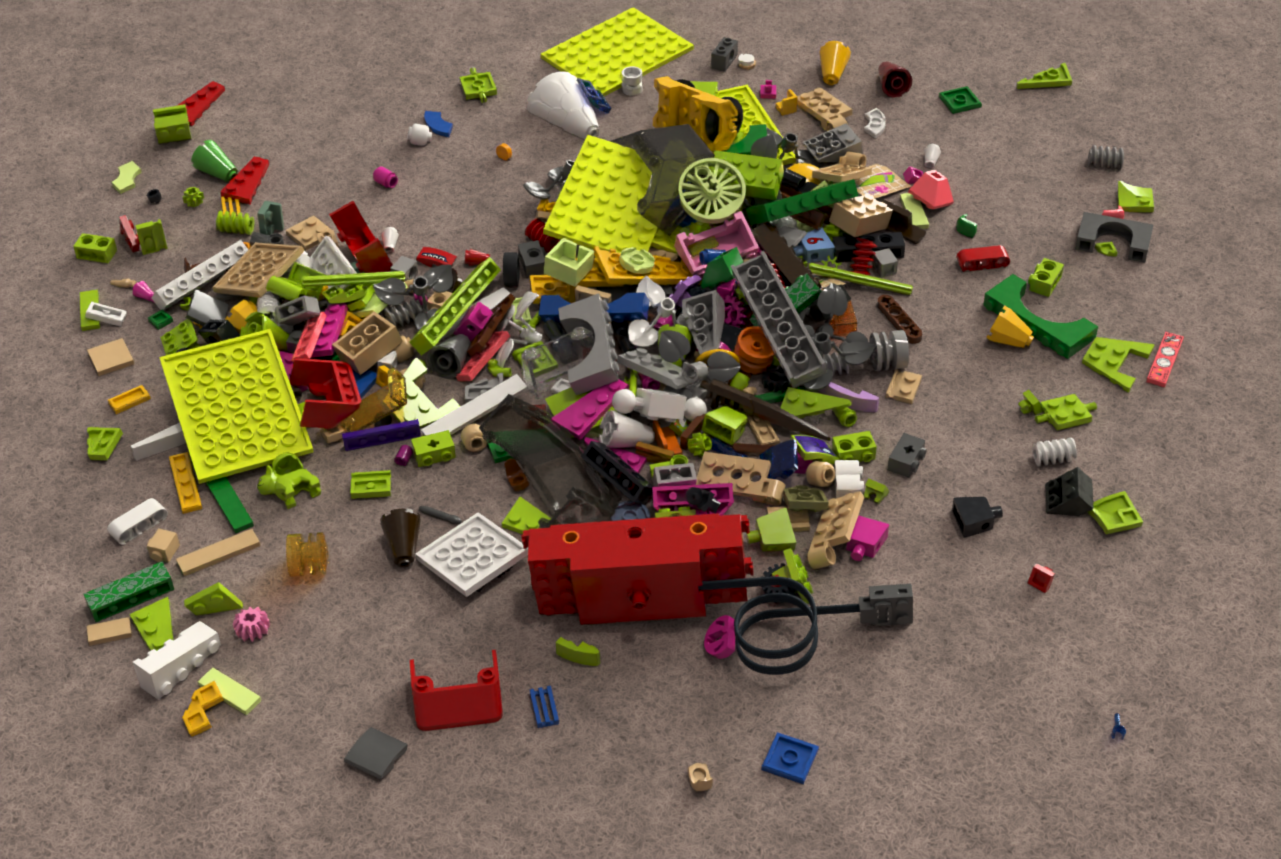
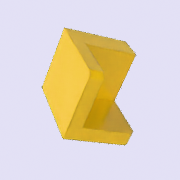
(788, 105)

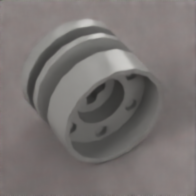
(890, 350)

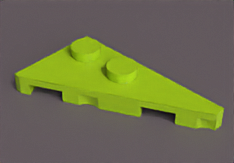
(806, 403)

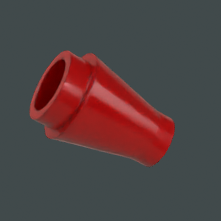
(475, 257)

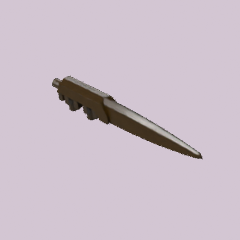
(755, 406)

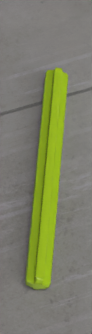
(345, 279)
(860, 279)

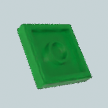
(960, 100)

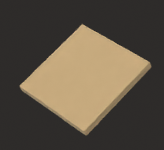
(256, 267)

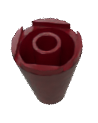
(894, 79)

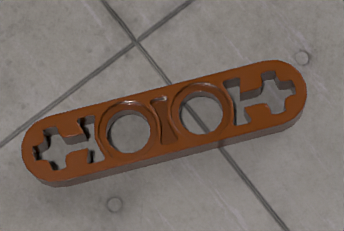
(896, 320)

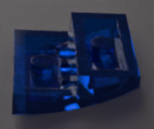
(594, 96)
(782, 459)

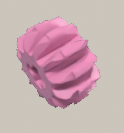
(251, 624)

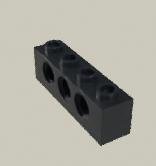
(846, 245)
(618, 472)

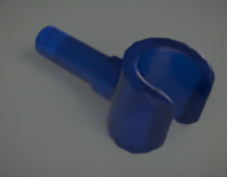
(1118, 727)

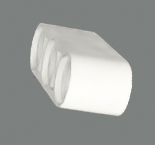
(137, 520)

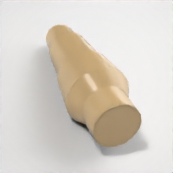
(125, 283)

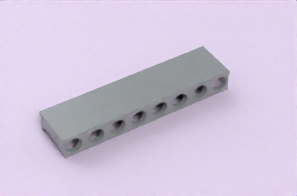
(779, 320)

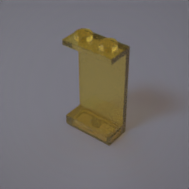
(379, 403)

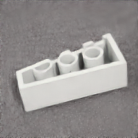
(175, 660)

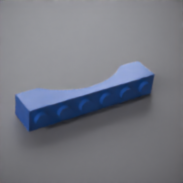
(627, 308)

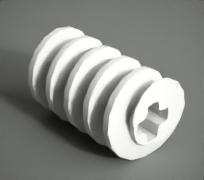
(267, 305)
(1054, 449)

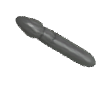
(440, 515)

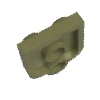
(804, 497)

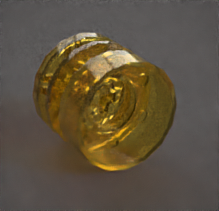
(304, 554)

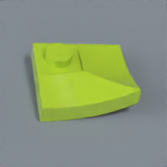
(1135, 198)
(1116, 513)

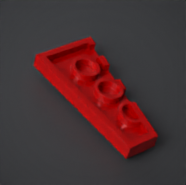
(201, 100)
(245, 183)

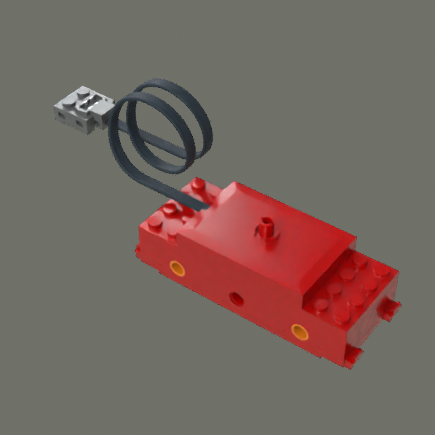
(672, 572)

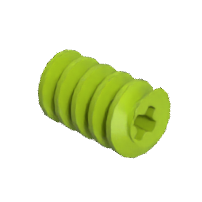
(234, 224)

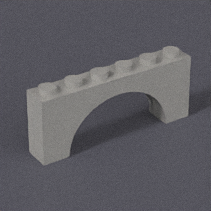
(600, 365)

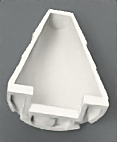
(563, 104)

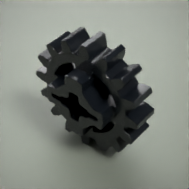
(775, 379)

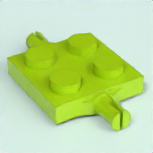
(478, 85)
(1065, 412)

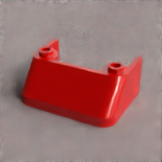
(360, 240)
(331, 380)
(457, 704)

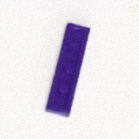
(381, 435)

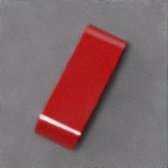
(983, 257)

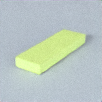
(918, 215)
(232, 692)

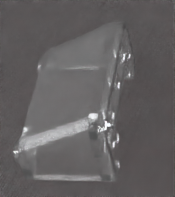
(551, 360)

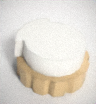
(746, 61)

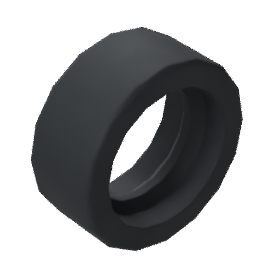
(511, 268)

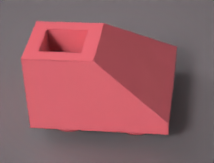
(932, 190)

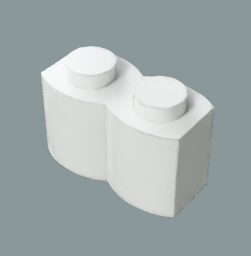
(848, 477)

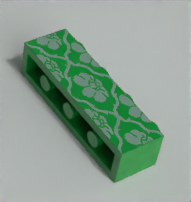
(801, 294)
(129, 591)

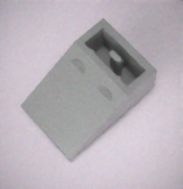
(834, 144)

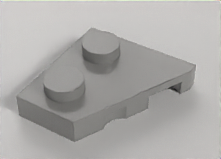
(476, 389)

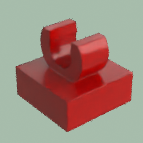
(1041, 578)

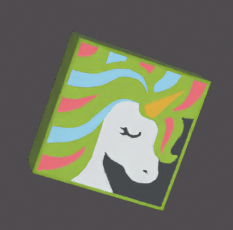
(679, 426)

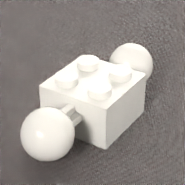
(658, 404)

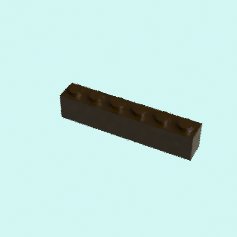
(781, 254)

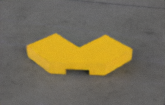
(202, 699)

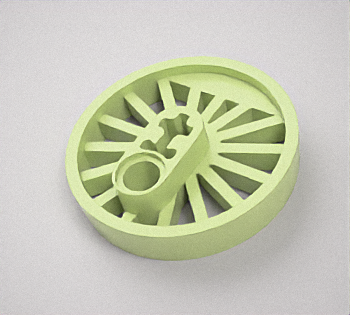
(703, 194)

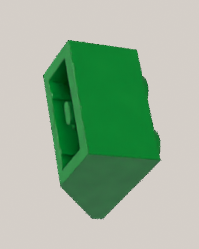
(720, 268)

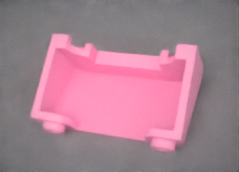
(729, 235)

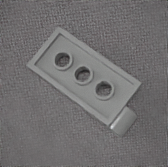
(663, 371)

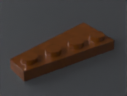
(479, 341)

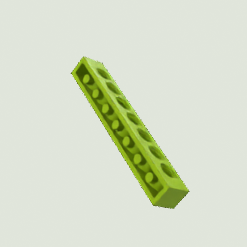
(455, 306)

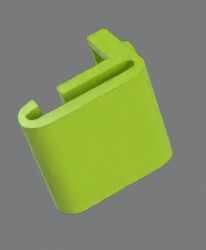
(171, 124)
(291, 287)

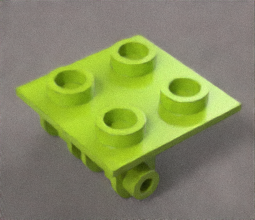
(180, 337)

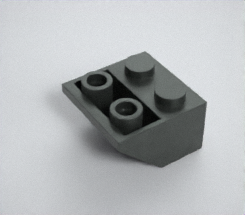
(1069, 494)

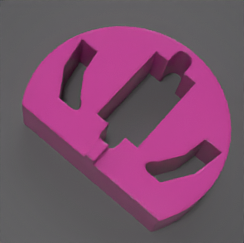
(723, 647)

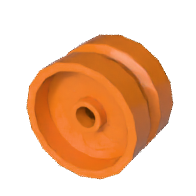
(753, 350)

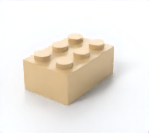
(860, 215)
(367, 342)

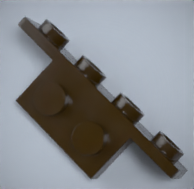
(902, 222)

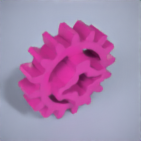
(734, 312)

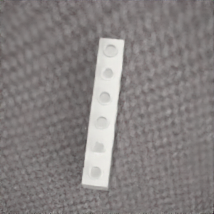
(198, 276)

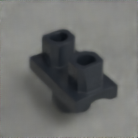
(701, 500)

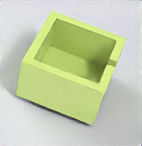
(562, 262)

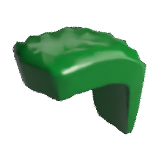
(966, 227)

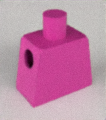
(475, 316)
(867, 538)

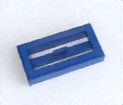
(541, 693)

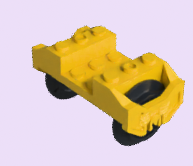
(711, 117)

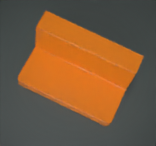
(666, 438)

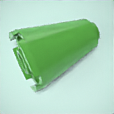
(213, 161)

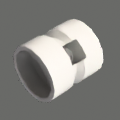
(632, 81)

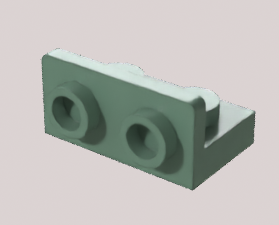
(270, 218)

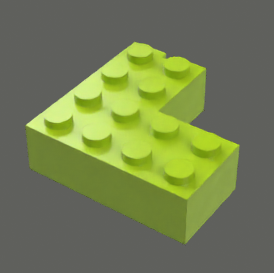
(757, 174)

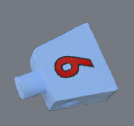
(815, 246)

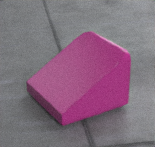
(912, 174)
(727, 288)

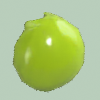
(286, 463)

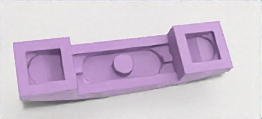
(862, 402)

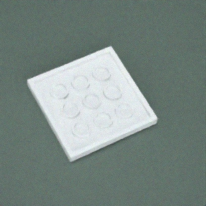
(472, 554)

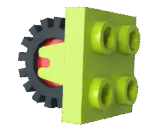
(793, 571)

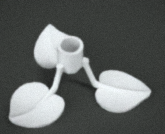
(639, 331)
(527, 334)

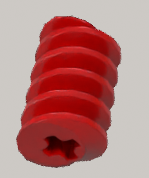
(535, 232)
(863, 256)

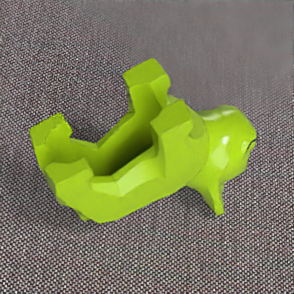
(288, 485)

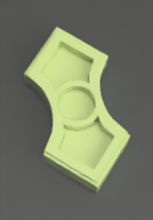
(127, 175)

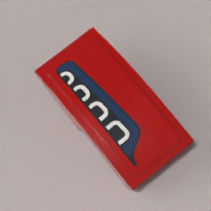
(435, 256)

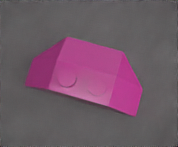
(674, 496)

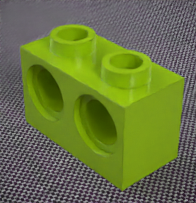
(95, 248)
(1045, 277)
(855, 446)

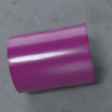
(403, 455)

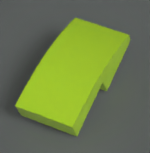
(583, 654)

